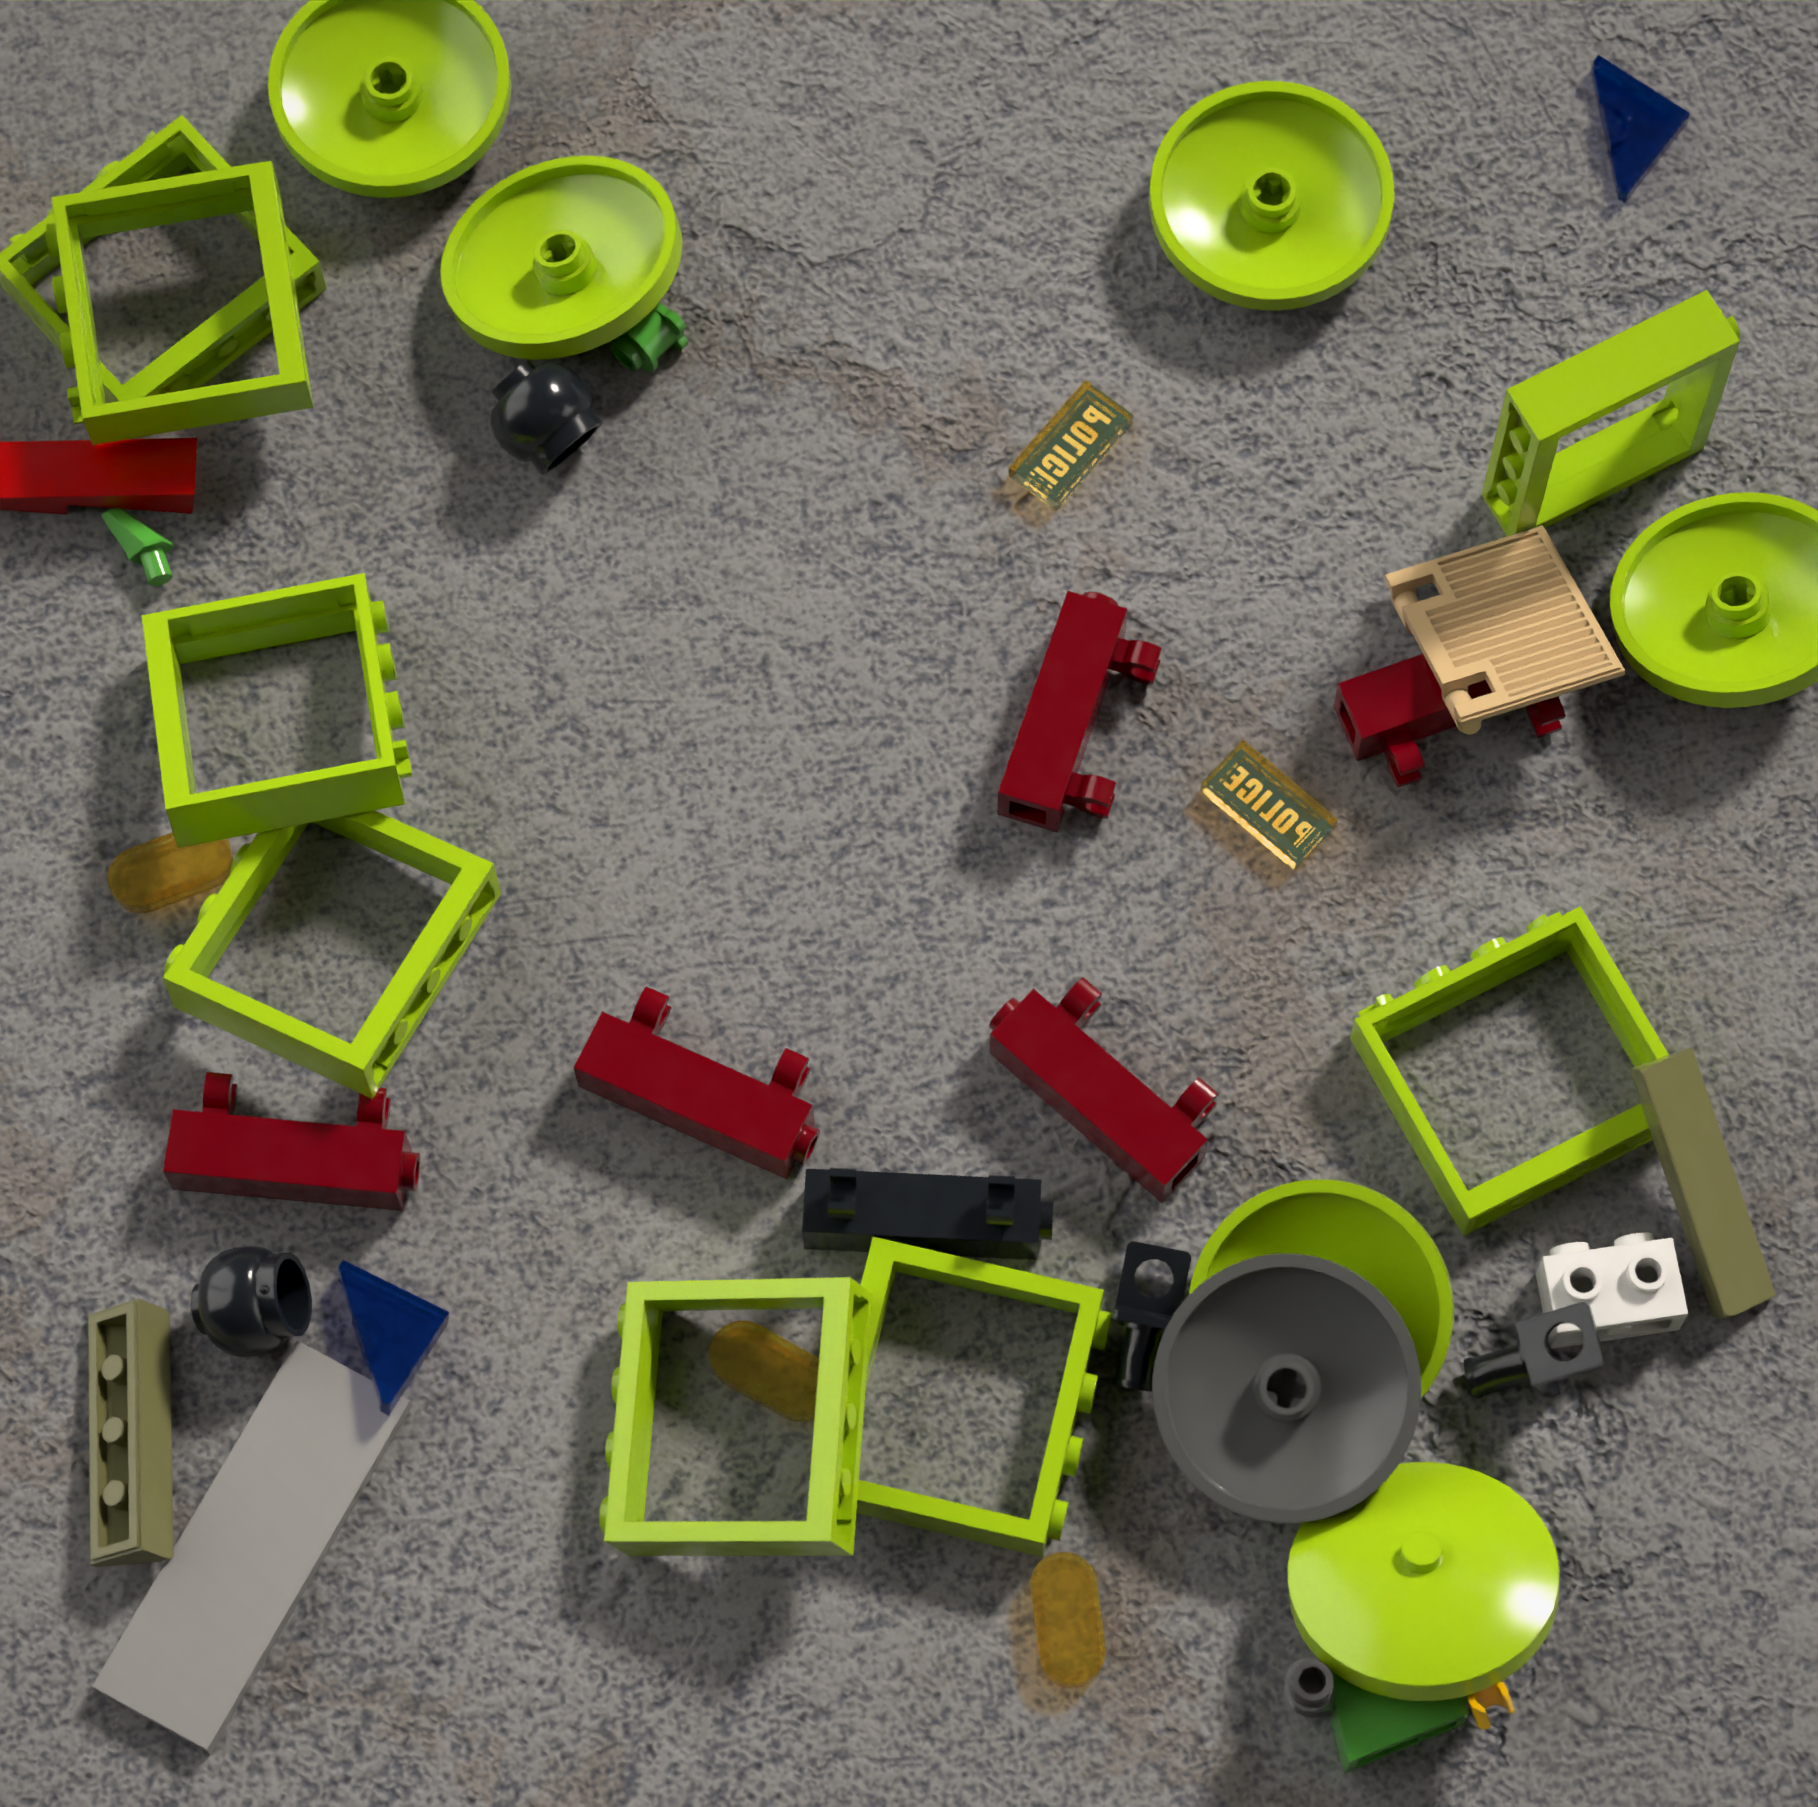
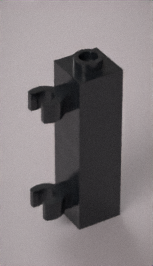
(929, 1211)

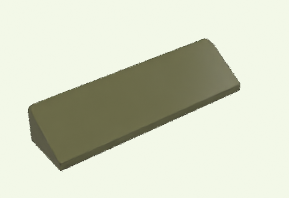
(1702, 1183)
(130, 1435)

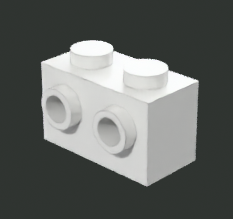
(1628, 1286)

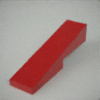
(115, 474)

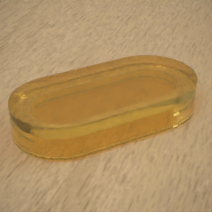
(163, 874)
(766, 1369)
(1067, 1620)

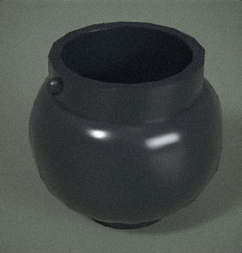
(543, 414)
(252, 1300)

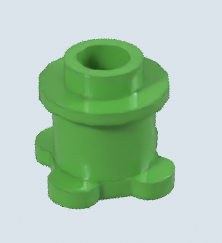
(650, 339)

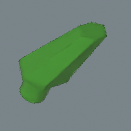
(141, 544)

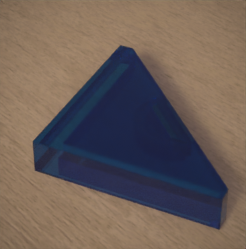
(1635, 124)
(391, 1330)

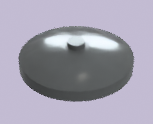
(1286, 1388)

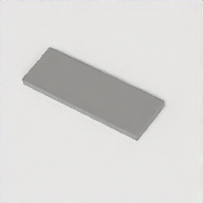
(251, 1548)

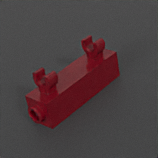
(1404, 704)
(1063, 711)
(1097, 1092)
(698, 1094)
(288, 1157)

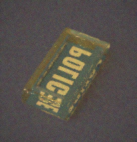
(1070, 445)
(1268, 805)

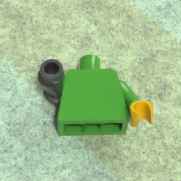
(1377, 1725)

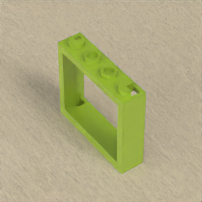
(160, 204)
(213, 342)
(1680, 347)
(255, 624)
(1489, 967)
(408, 995)
(1075, 1395)
(835, 1433)

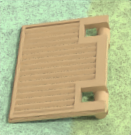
(1505, 619)

